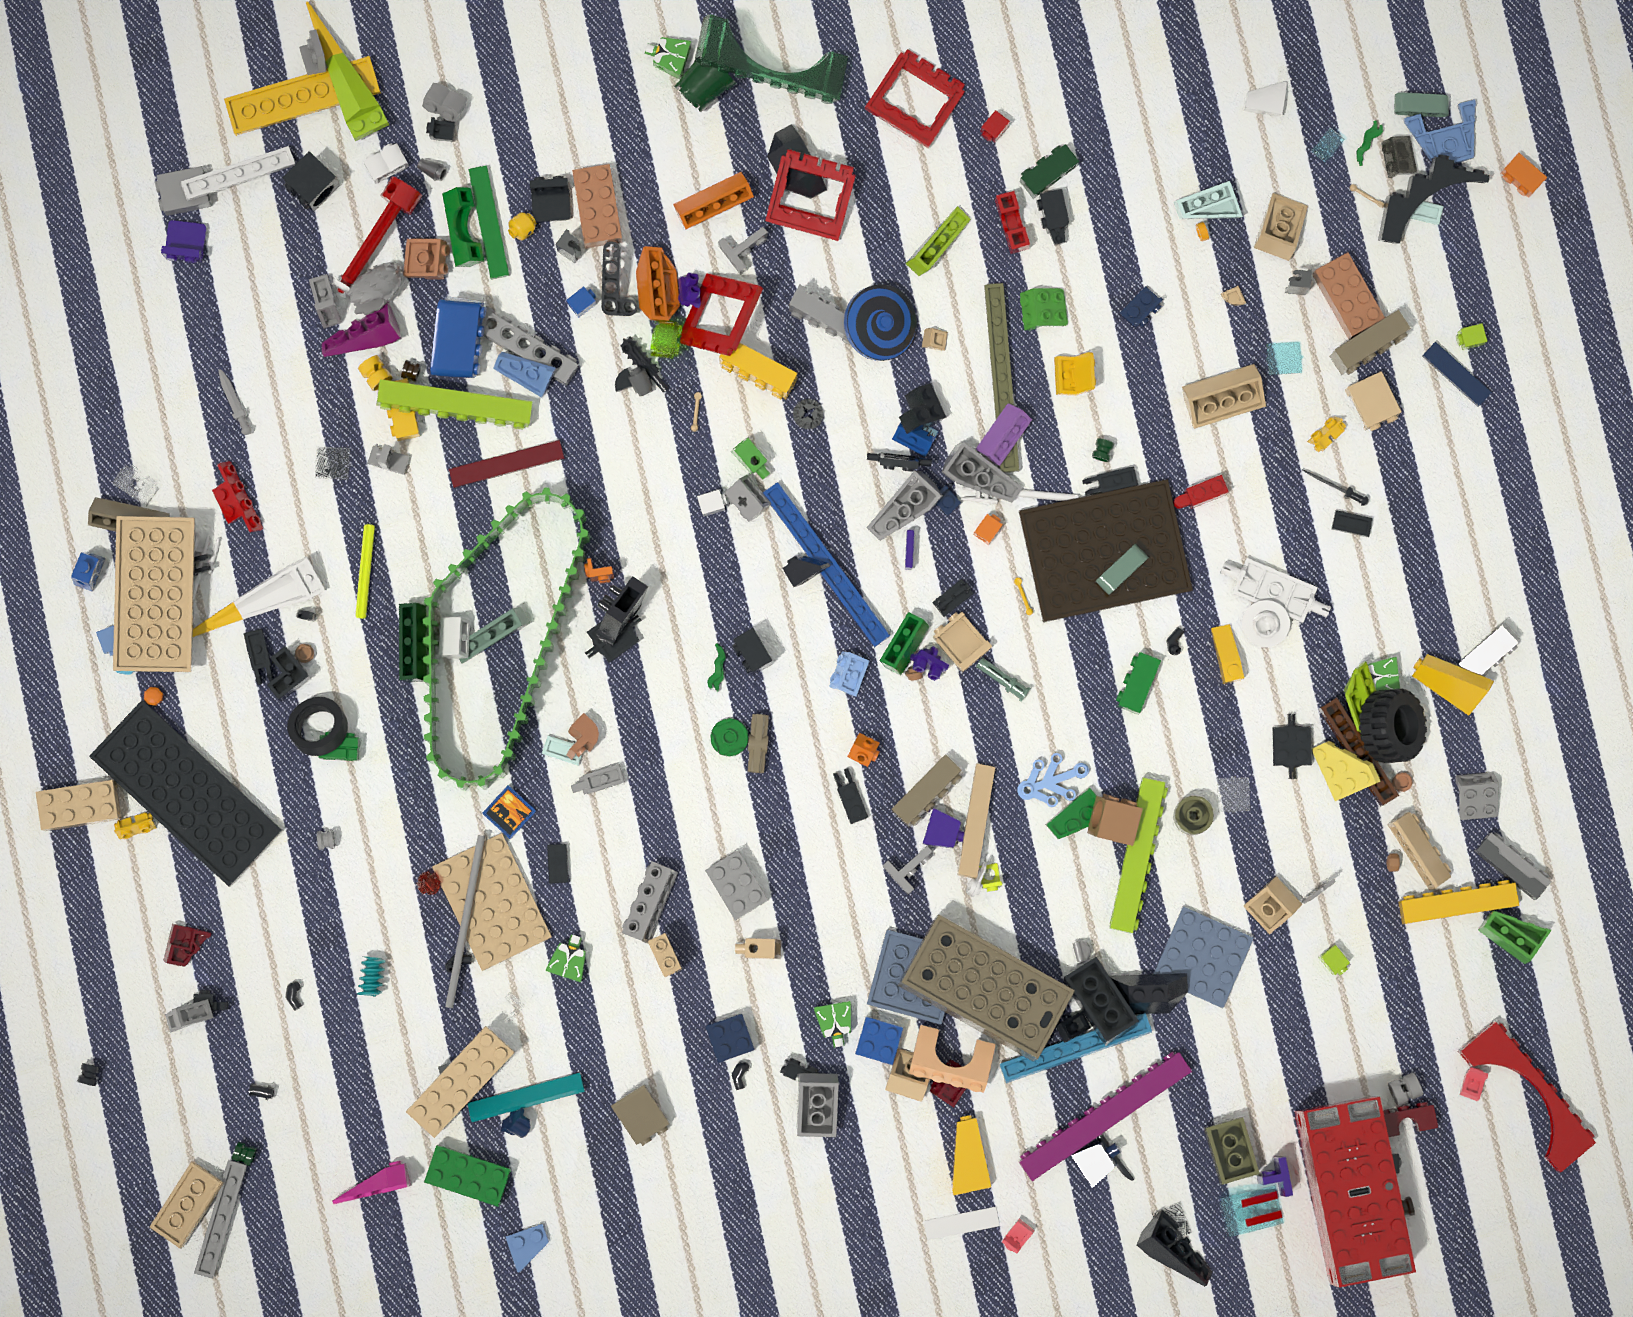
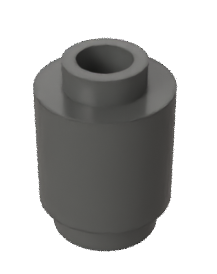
(640, 381)

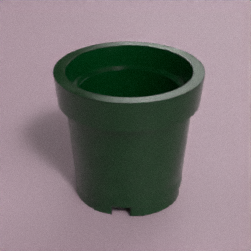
(703, 85)

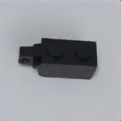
(1054, 214)

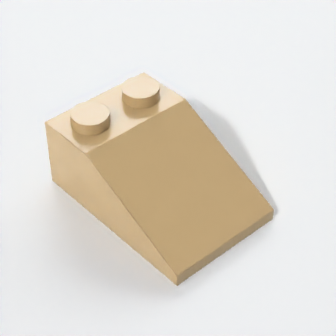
(1281, 227)

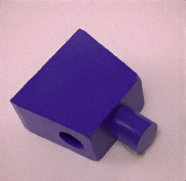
(942, 830)

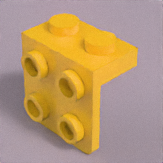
(1074, 374)

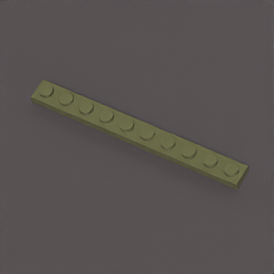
(1000, 361)

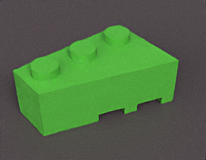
(1514, 936)

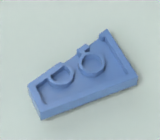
(525, 372)

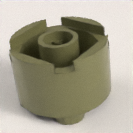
(1182, 816)

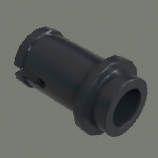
(261, 1091)

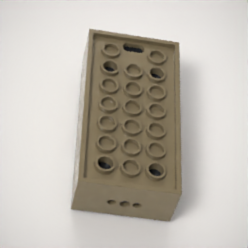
(986, 988)

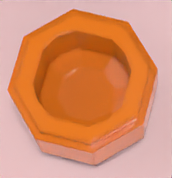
(153, 696)

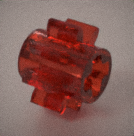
(428, 883)

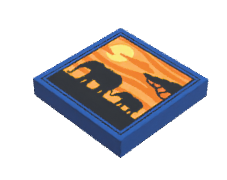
(509, 812)

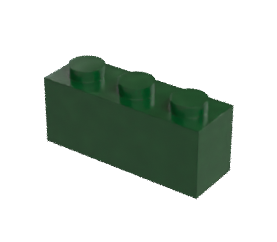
(1048, 170)

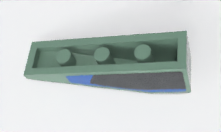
(496, 632)

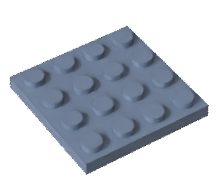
(1207, 953)
(892, 963)

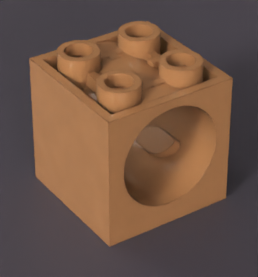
(1115, 819)

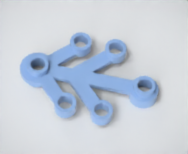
(1050, 781)

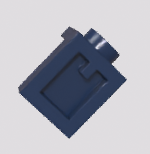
(948, 501)

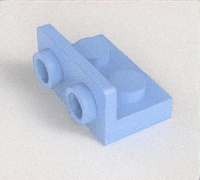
(848, 673)

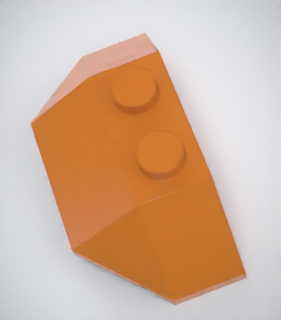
(657, 284)

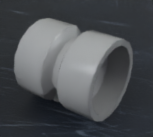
(1411, 1085)

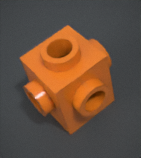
(864, 750)

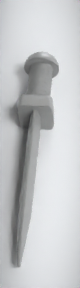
(239, 413)

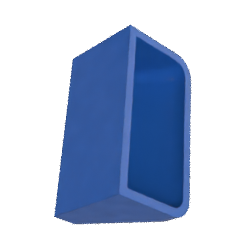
(457, 337)

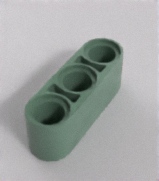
(1425, 104)
(1122, 569)

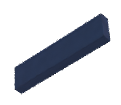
(1456, 374)

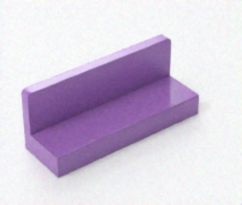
(1004, 433)

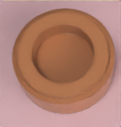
(1402, 782)

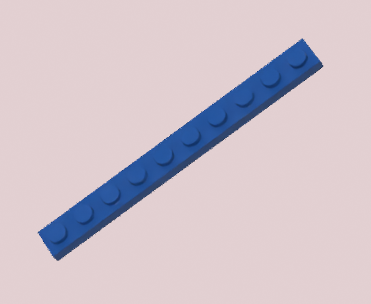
(833, 575)

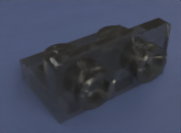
(1398, 156)

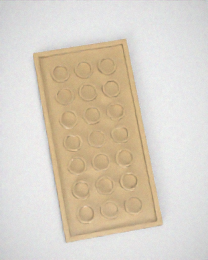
(154, 594)

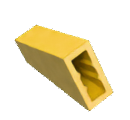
(1452, 682)
(969, 1166)

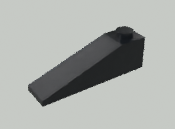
(1161, 1245)

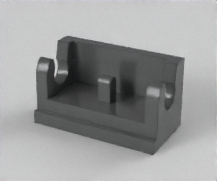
(566, 246)
(1301, 284)

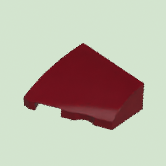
(183, 943)

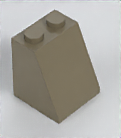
(641, 1115)

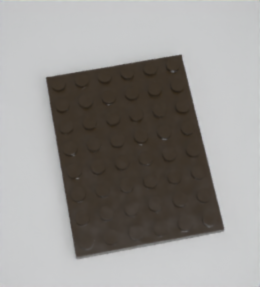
(1084, 536)

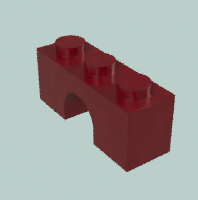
(1422, 1116)

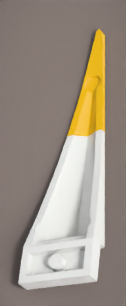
(286, 587)

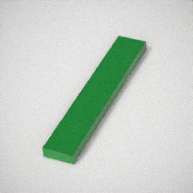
(488, 222)

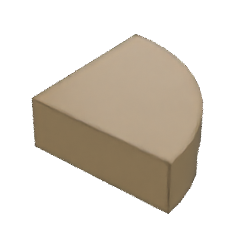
(1233, 296)

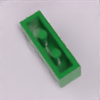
(904, 643)
(1138, 683)

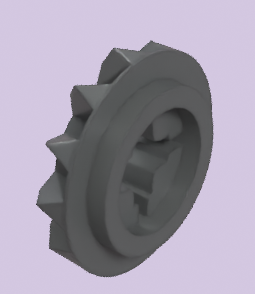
(808, 423)

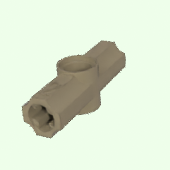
(758, 743)

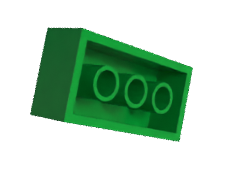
(467, 1175)

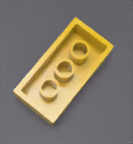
(760, 370)

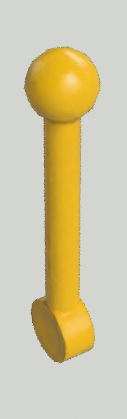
(1018, 581)

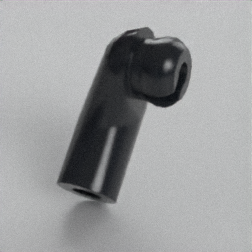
(1172, 642)
(467, 959)
(291, 993)
(738, 1073)

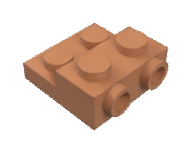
(426, 258)

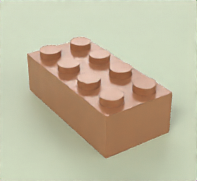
(597, 205)
(1348, 295)

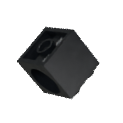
(310, 182)

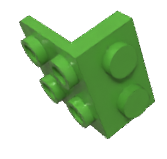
(1043, 308)

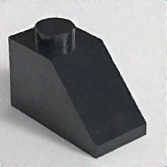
(803, 569)

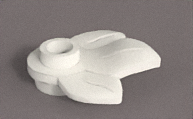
(974, 886)

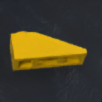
(1227, 654)

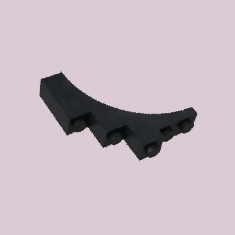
(1399, 209)

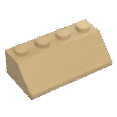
(1224, 396)
(1419, 850)

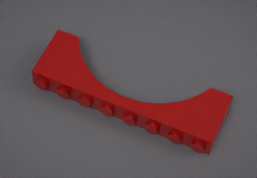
(1567, 1135)

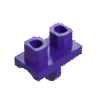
(689, 290)
(931, 660)

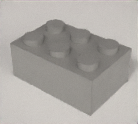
(736, 885)
(817, 1105)

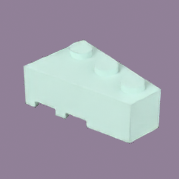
(1209, 204)

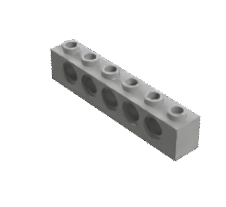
(562, 374)

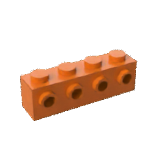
(713, 200)

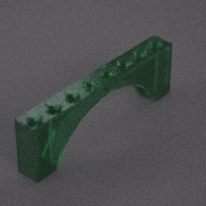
(720, 50)

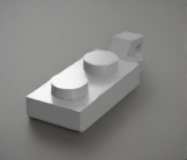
(599, 780)

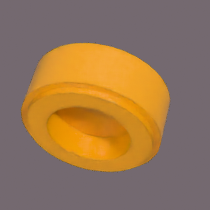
(1202, 231)

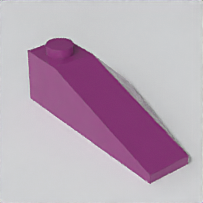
(367, 333)

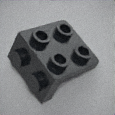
(550, 199)

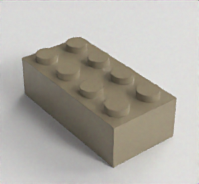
(1370, 342)

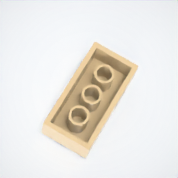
(78, 805)

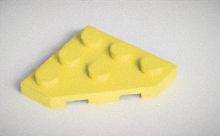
(1343, 770)

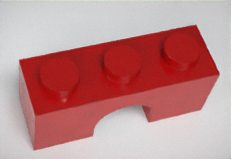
(1011, 222)

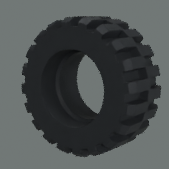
(1392, 725)

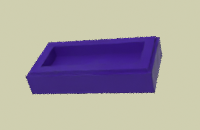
(909, 549)

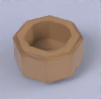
(1393, 862)

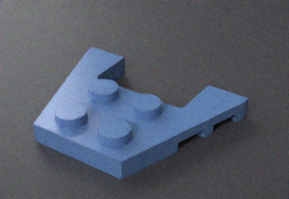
(1452, 141)

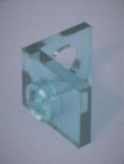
(1327, 145)

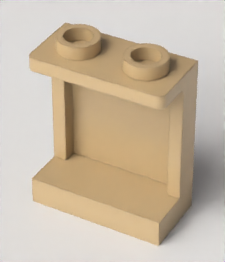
(1374, 401)
(961, 641)
(664, 955)

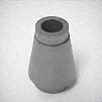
(432, 169)

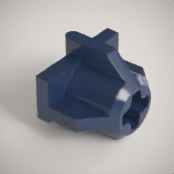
(516, 1124)

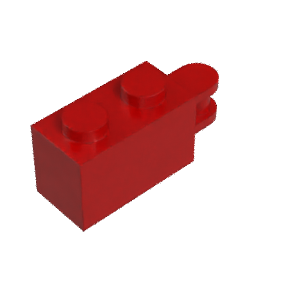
(1202, 493)

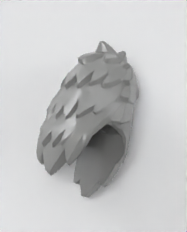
(375, 288)

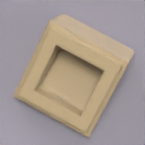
(934, 339)

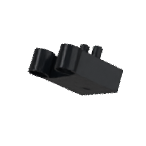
(621, 609)

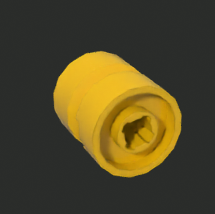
(373, 370)

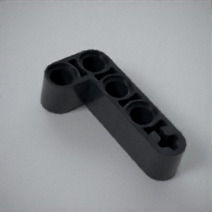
(614, 277)

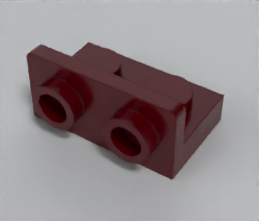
(946, 1091)

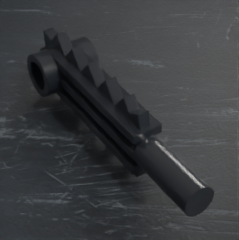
(640, 359)

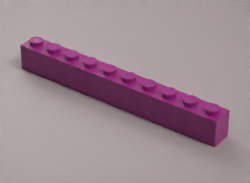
(1104, 1116)

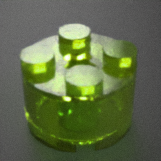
(665, 339)

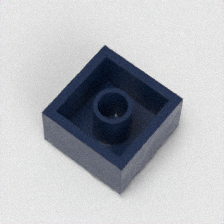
(730, 1038)

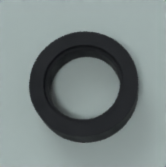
(328, 743)

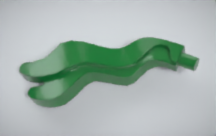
(1369, 134)
(718, 676)

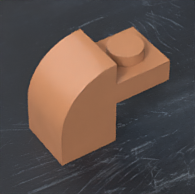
(585, 733)

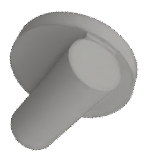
(1082, 950)

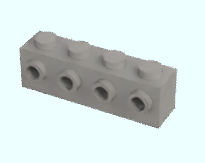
(649, 902)

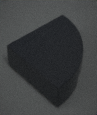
(622, 381)
(306, 615)

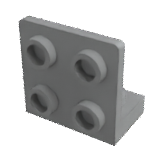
(1478, 795)

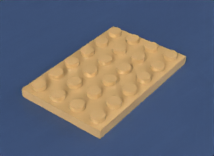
(503, 909)

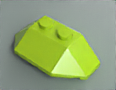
(1358, 689)

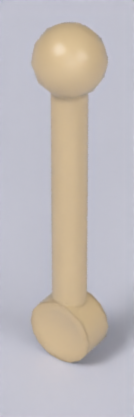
(1353, 187)
(697, 396)

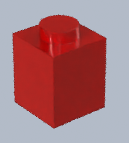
(994, 127)

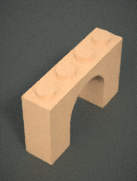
(927, 1065)

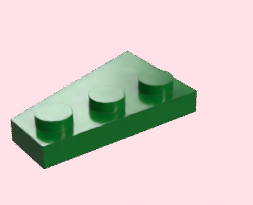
(1074, 816)

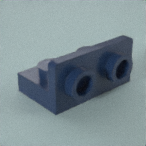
(1139, 309)

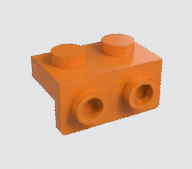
(602, 575)

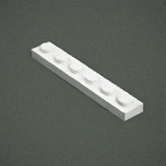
(237, 173)

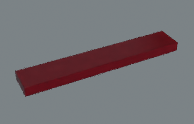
(506, 464)

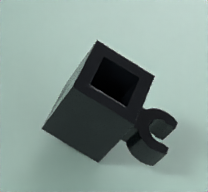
(206, 994)

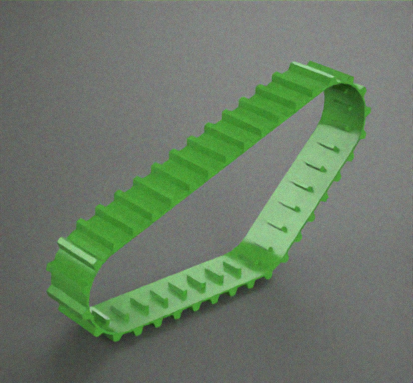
(547, 646)

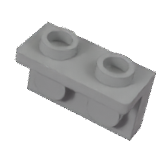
(313, 54)

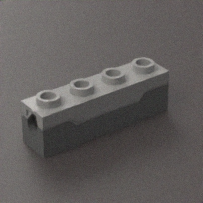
(1512, 865)

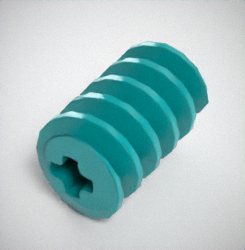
(371, 976)

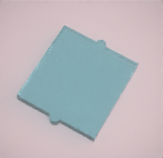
(1284, 358)

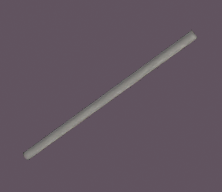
(465, 921)

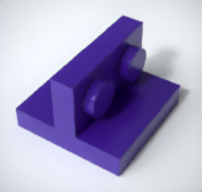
(1279, 1175)

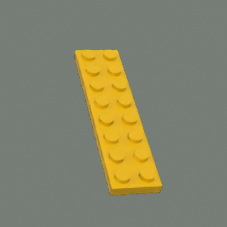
(291, 98)

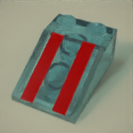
(1251, 1211)

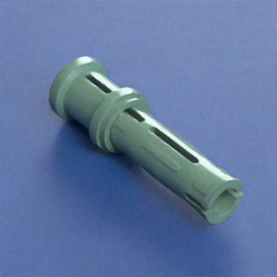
(1010, 684)

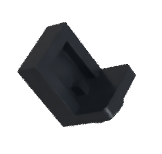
(440, 130)

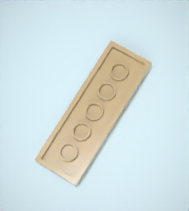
(460, 1081)

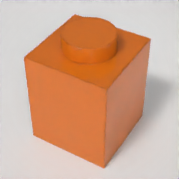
(988, 528)

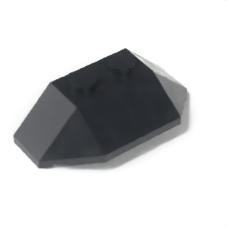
(798, 181)
(1152, 991)

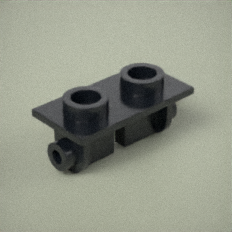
(952, 597)
(793, 1069)

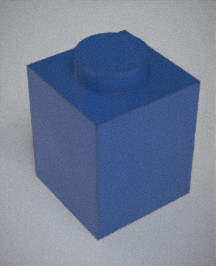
(582, 301)

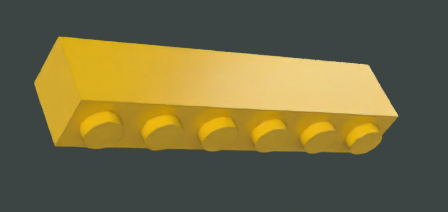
(1458, 903)

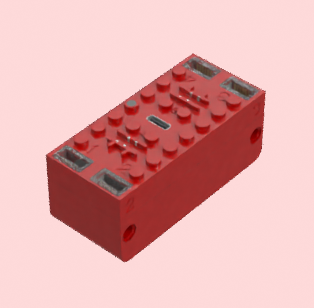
(1355, 1191)

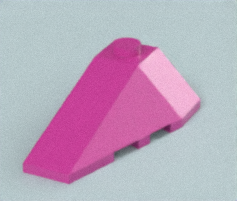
(386, 1180)

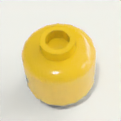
(521, 226)

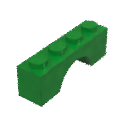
(457, 206)

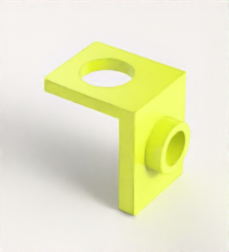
(991, 885)

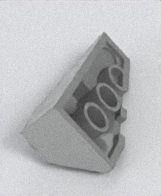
(975, 472)

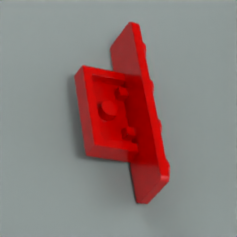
(234, 500)

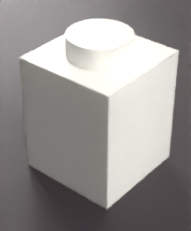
(712, 502)

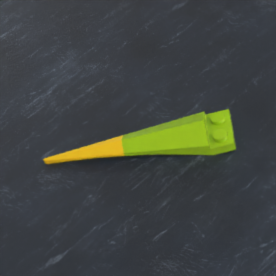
(356, 101)

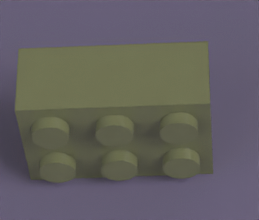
(1231, 1150)

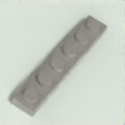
(220, 1219)

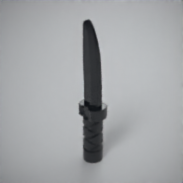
(1120, 1166)

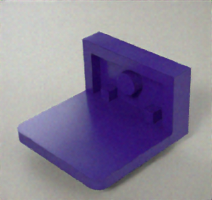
(184, 241)

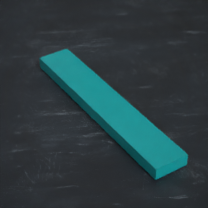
(525, 1097)

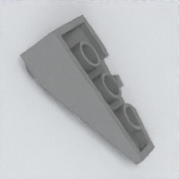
(909, 502)

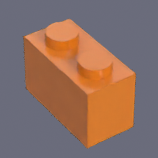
(1523, 175)

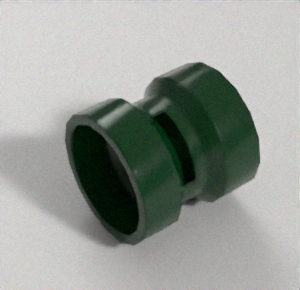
(1103, 450)
(244, 1153)

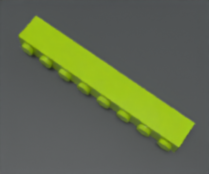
(454, 403)
(1136, 858)

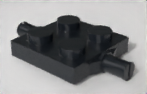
(892, 460)
(624, 643)
(1292, 746)

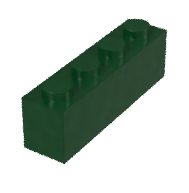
(411, 642)

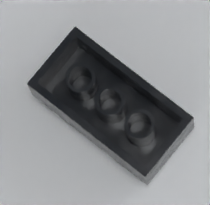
(1101, 1001)

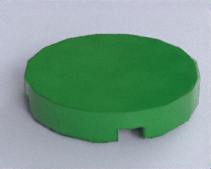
(729, 737)

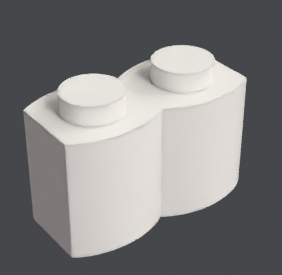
(385, 163)

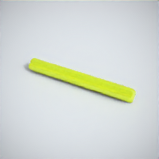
(365, 569)

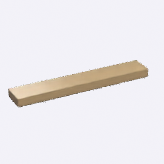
(976, 821)

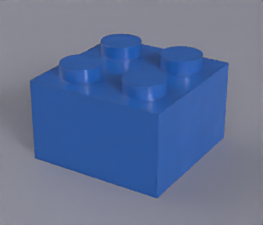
(879, 1040)

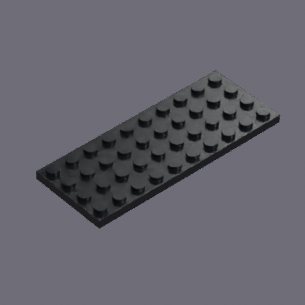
(185, 793)

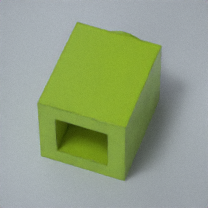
(1471, 337)
(1334, 960)

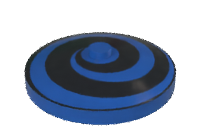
(880, 322)

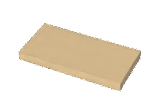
(186, 1204)

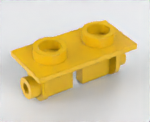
(1320, 438)
(126, 829)

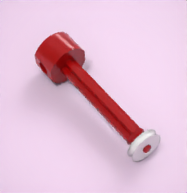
(399, 198)

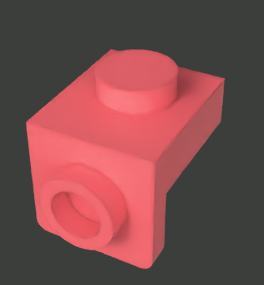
(1473, 1083)
(1017, 1236)

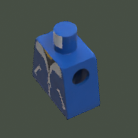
(87, 570)

